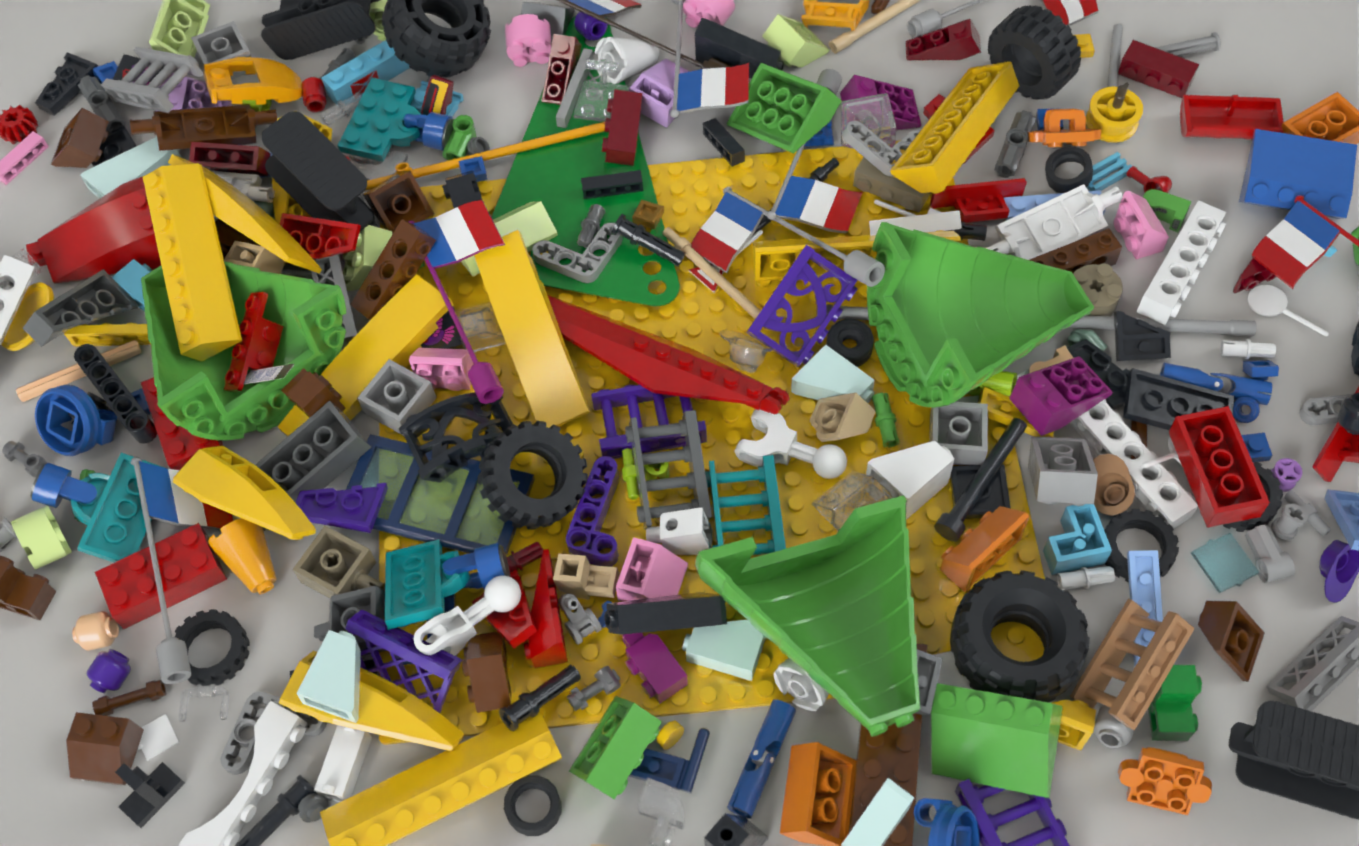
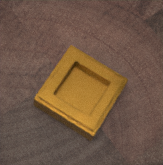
(648, 214)

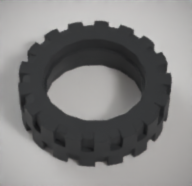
(1274, 495)
(1145, 521)
(234, 659)

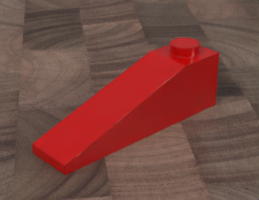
(548, 643)

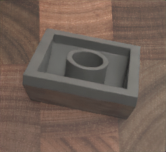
(557, 16)

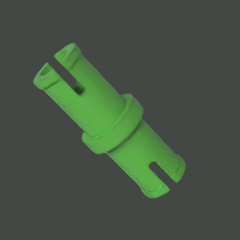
(885, 420)

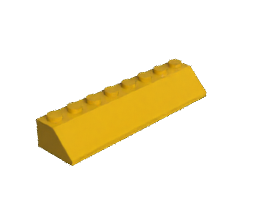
(956, 127)
(775, 258)
(191, 260)
(441, 785)

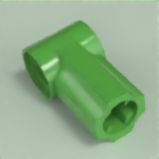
(462, 132)

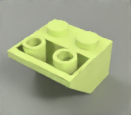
(360, 262)

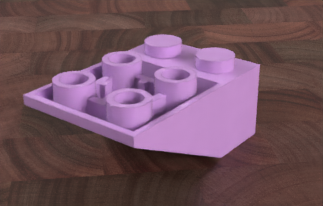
(657, 91)
(192, 94)

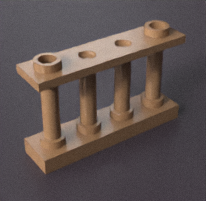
(1148, 673)

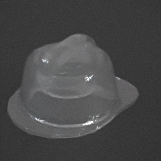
(744, 350)

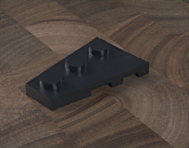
(65, 85)
(1107, 371)

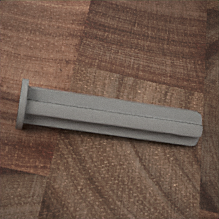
(1193, 46)

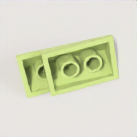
(177, 24)
(530, 221)

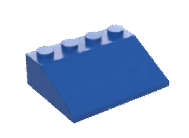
(1296, 165)

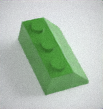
(616, 747)

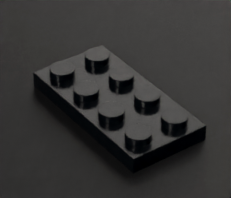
(1160, 399)

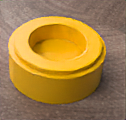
(670, 734)

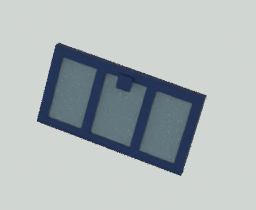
(430, 509)

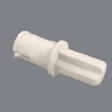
(1247, 349)
(1085, 577)

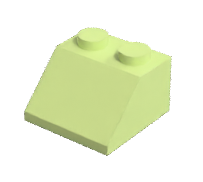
(795, 41)

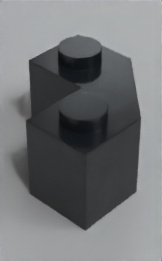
(462, 189)

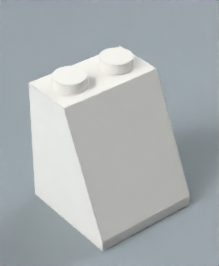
(914, 473)

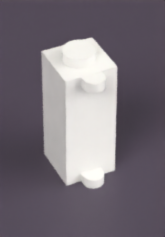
(343, 763)

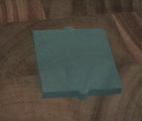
(1224, 563)

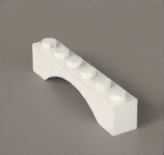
(274, 738)

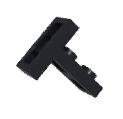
(149, 792)

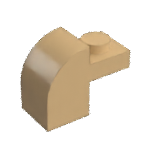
(579, 578)

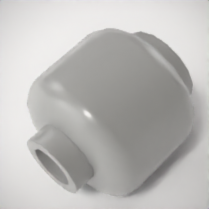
(1110, 730)

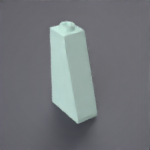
(126, 167)

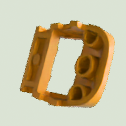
(834, 13)
(275, 80)

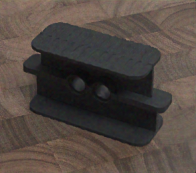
(315, 25)
(315, 171)
(1300, 757)

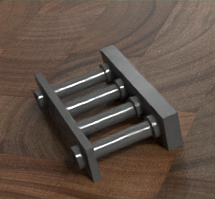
(690, 453)

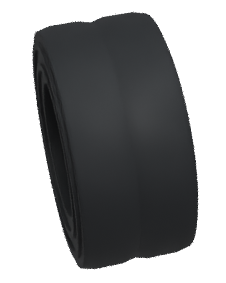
(853, 330)

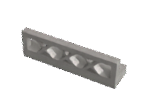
(574, 88)
(337, 279)
(1329, 670)

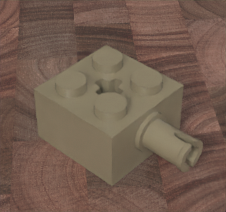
(336, 565)

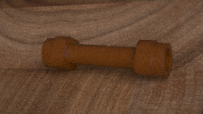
(104, 705)

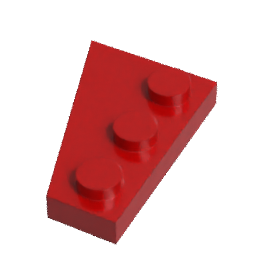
(515, 624)

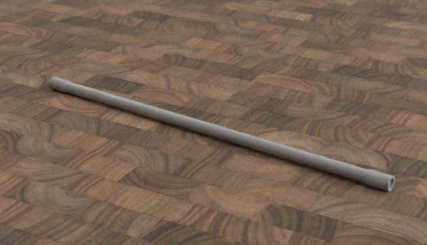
(1231, 327)

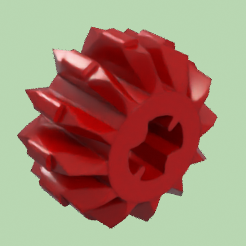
(17, 124)

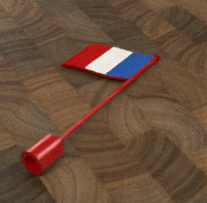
(1298, 242)

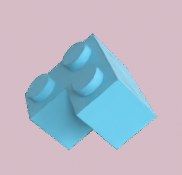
(1082, 543)

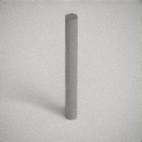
(1115, 55)

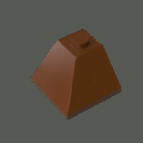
(1232, 635)

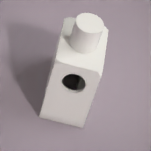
(682, 532)

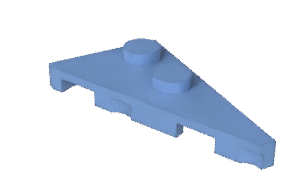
(1346, 512)

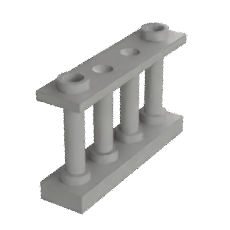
(150, 95)

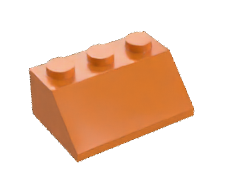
(1328, 120)
(983, 546)
(818, 795)

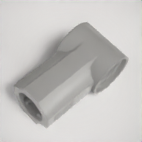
(1270, 559)

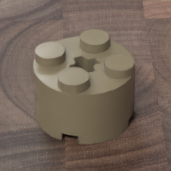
(1101, 287)

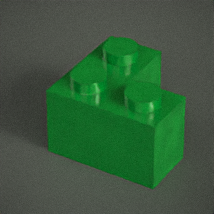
(1171, 708)

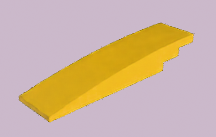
(251, 220)
(531, 332)
(389, 335)

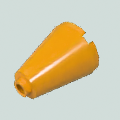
(246, 554)

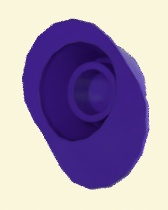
(1340, 568)

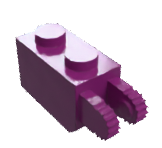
(655, 665)

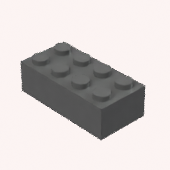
(315, 452)

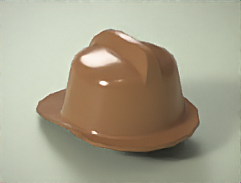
(1114, 485)

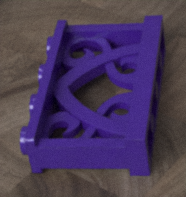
(802, 271)

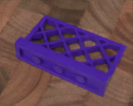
(402, 645)

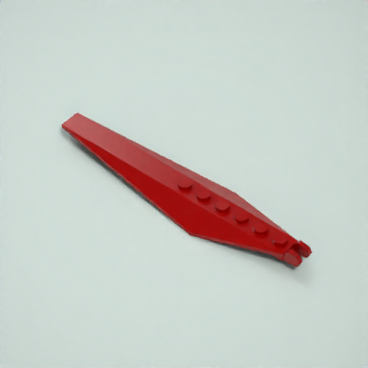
(661, 363)

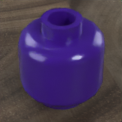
(590, 27)
(108, 671)

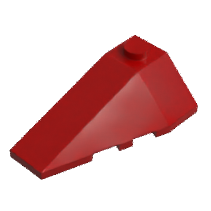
(321, 236)

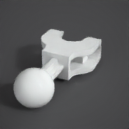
(828, 460)
(456, 628)

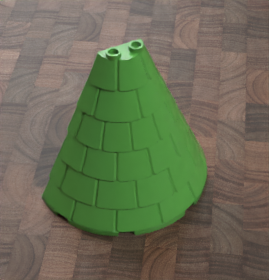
(961, 312)
(194, 391)
(835, 609)

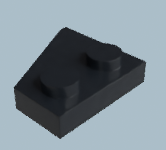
(1139, 339)

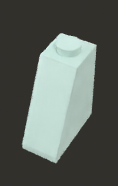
(831, 376)
(726, 648)
(334, 677)
(880, 816)

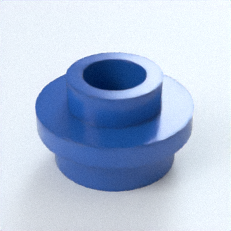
(1237, 409)

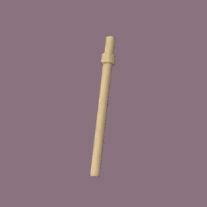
(685, 246)

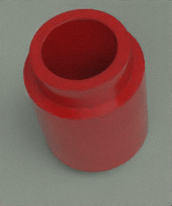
(314, 94)

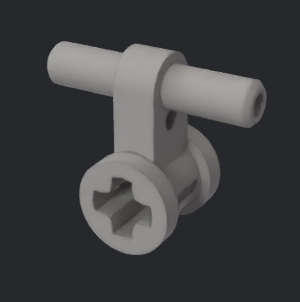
(1295, 516)
(581, 621)

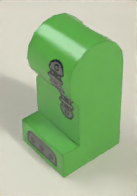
(1168, 207)

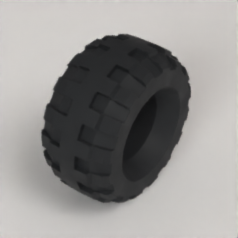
(435, 47)
(1032, 603)

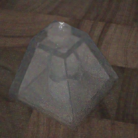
(874, 113)
(480, 326)

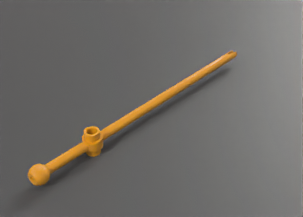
(492, 154)

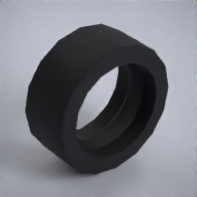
(1064, 155)
(524, 784)

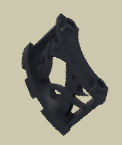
(437, 419)

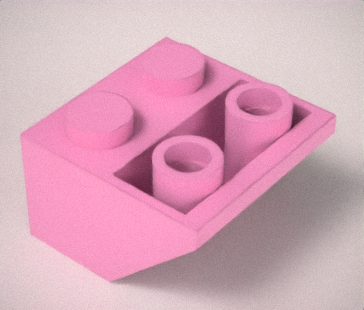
(1139, 226)
(443, 367)
(650, 572)

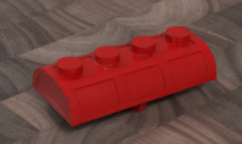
(1229, 116)

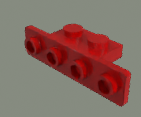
(979, 200)
(258, 343)
(1338, 448)

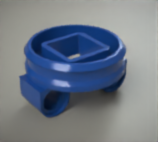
(89, 426)
(950, 825)

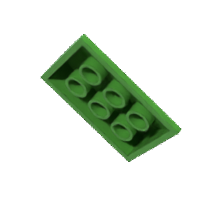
(784, 109)
(994, 739)

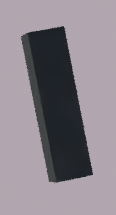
(723, 142)
(612, 184)

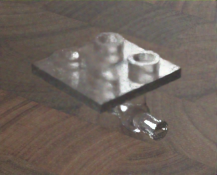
(594, 95)

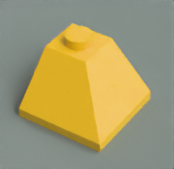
(1076, 723)

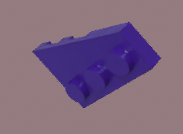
(345, 509)

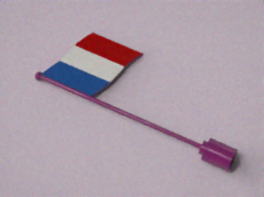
(459, 236)

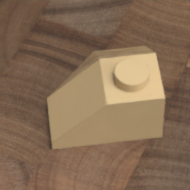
(841, 417)

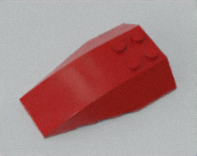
(103, 236)

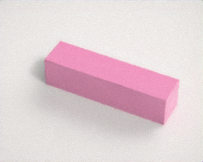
(21, 157)

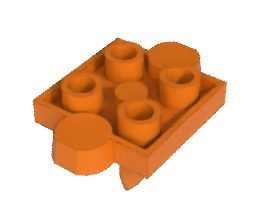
(1075, 135)
(1165, 780)

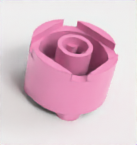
(713, 10)
(528, 40)

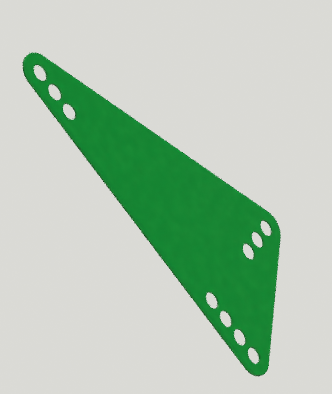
(554, 178)

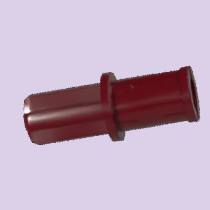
(524, 556)

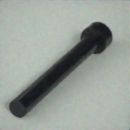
(951, 524)

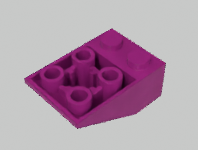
(901, 99)
(1058, 394)

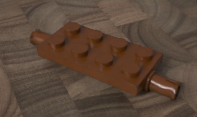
(206, 125)

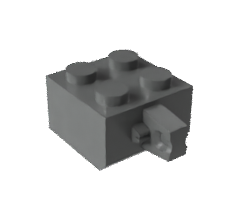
(348, 604)

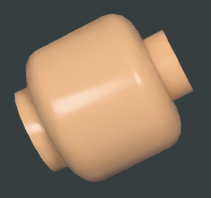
(95, 630)

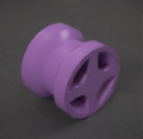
(1288, 469)

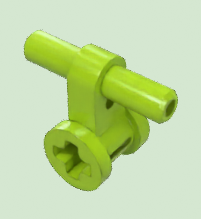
(630, 477)

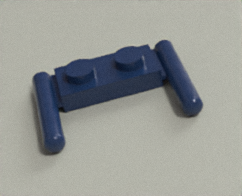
(673, 770)

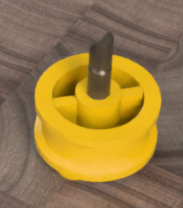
(1115, 112)

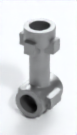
(32, 462)
(606, 680)

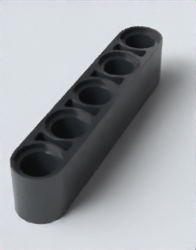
(115, 393)

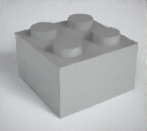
(221, 44)
(396, 395)
(962, 430)

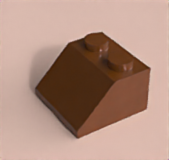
(81, 141)
(398, 200)
(100, 746)

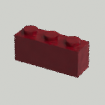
(1158, 69)
(622, 127)
(230, 158)

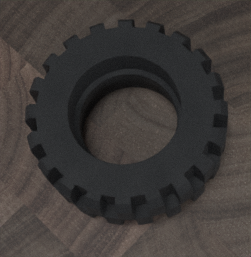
(1039, 49)
(560, 455)

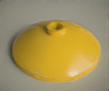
(34, 298)

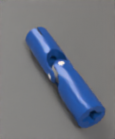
(1239, 385)
(764, 752)

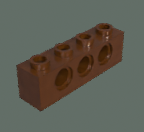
(1091, 250)
(393, 268)

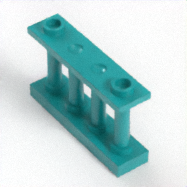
(768, 498)

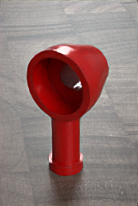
(1159, 183)

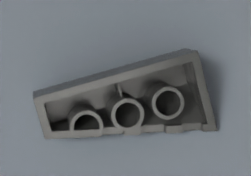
(89, 301)

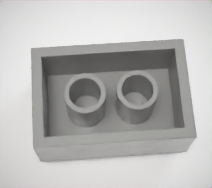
(1062, 471)

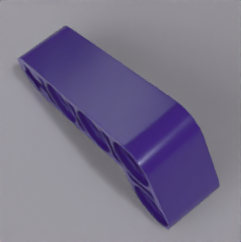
(595, 508)

